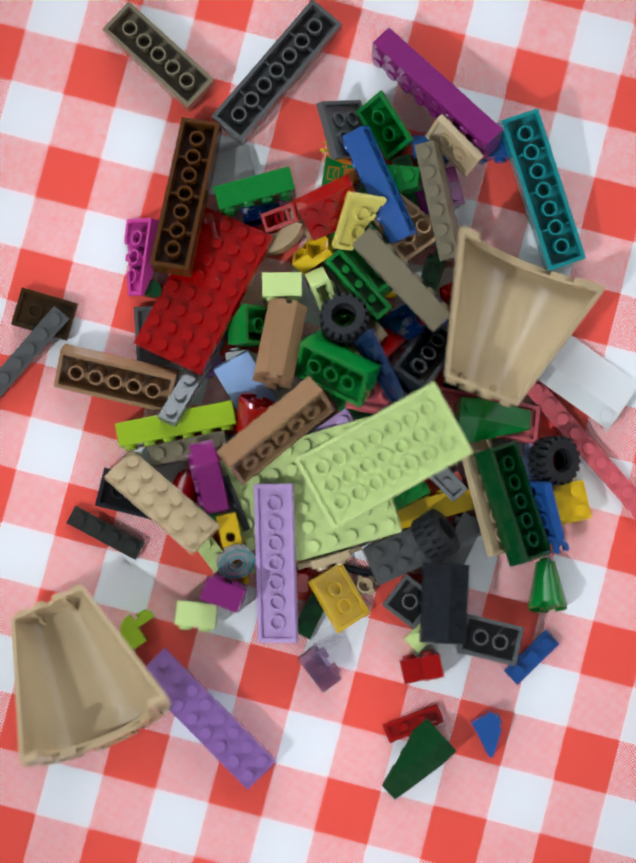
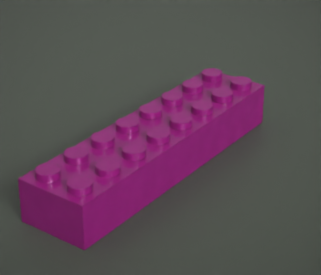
(434, 91)

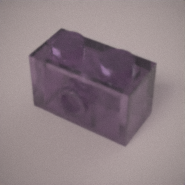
(319, 667)

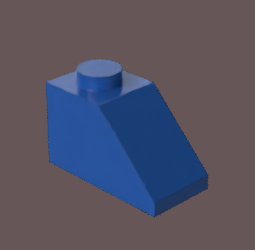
(488, 730)

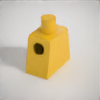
(229, 526)

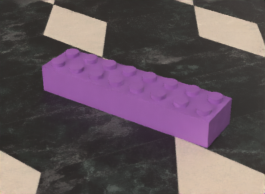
(210, 720)

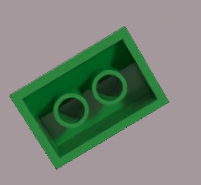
(385, 126)

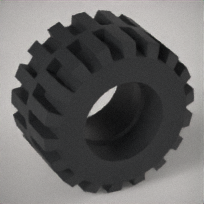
(340, 305)
(542, 460)
(435, 535)

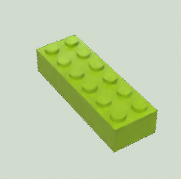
(195, 420)

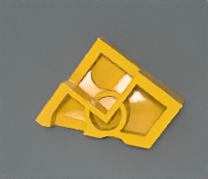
(312, 253)

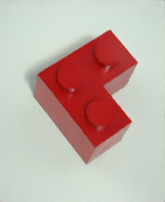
(422, 667)

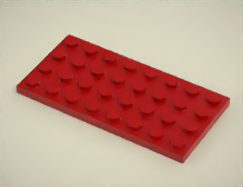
(197, 309)

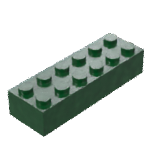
(512, 503)

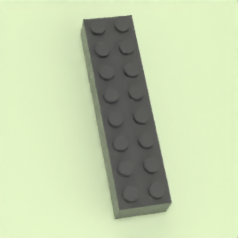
(277, 72)

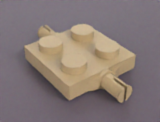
(322, 561)

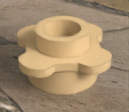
(369, 581)

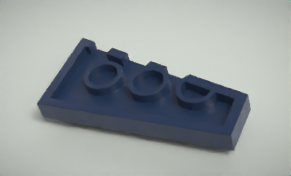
(371, 349)

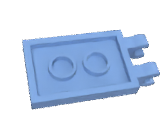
(237, 378)

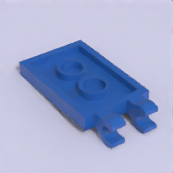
(549, 514)

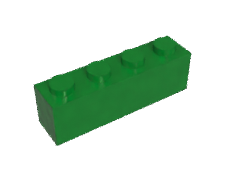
(356, 283)

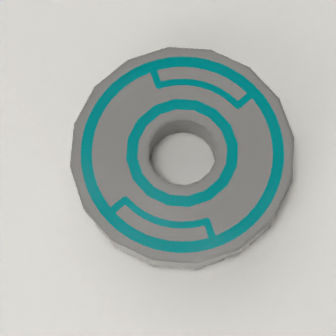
(240, 569)

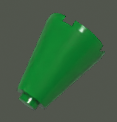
(546, 588)

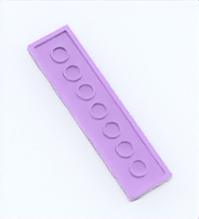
(276, 563)

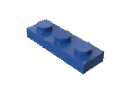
(532, 656)

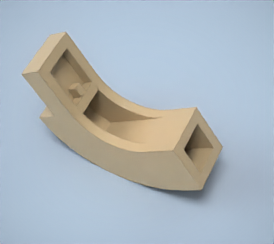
(286, 237)

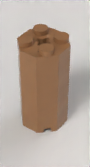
(280, 343)

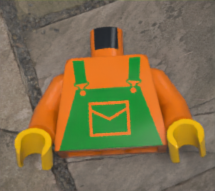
(337, 168)

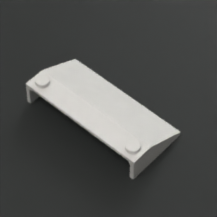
(588, 382)

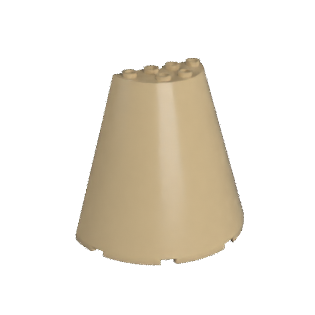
(508, 319)
(77, 681)

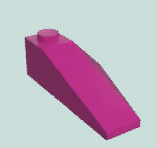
(139, 239)

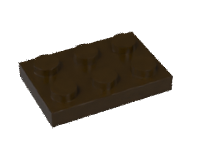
(34, 306)

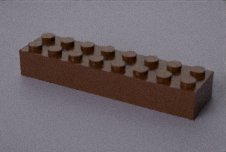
(186, 197)

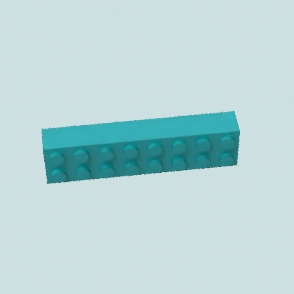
(541, 190)

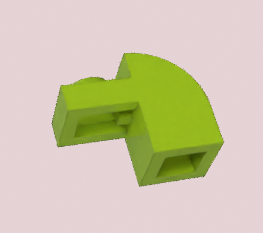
(131, 630)

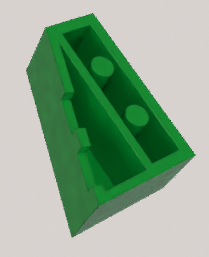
(406, 179)

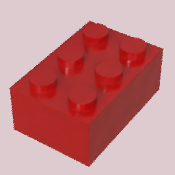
(323, 207)

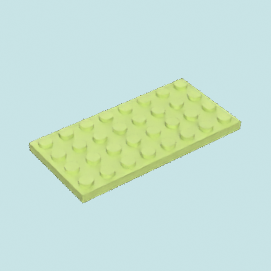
(384, 455)

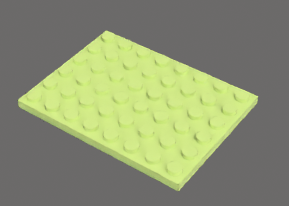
(312, 528)

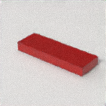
(406, 724)

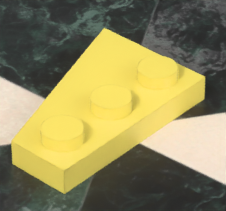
(354, 218)

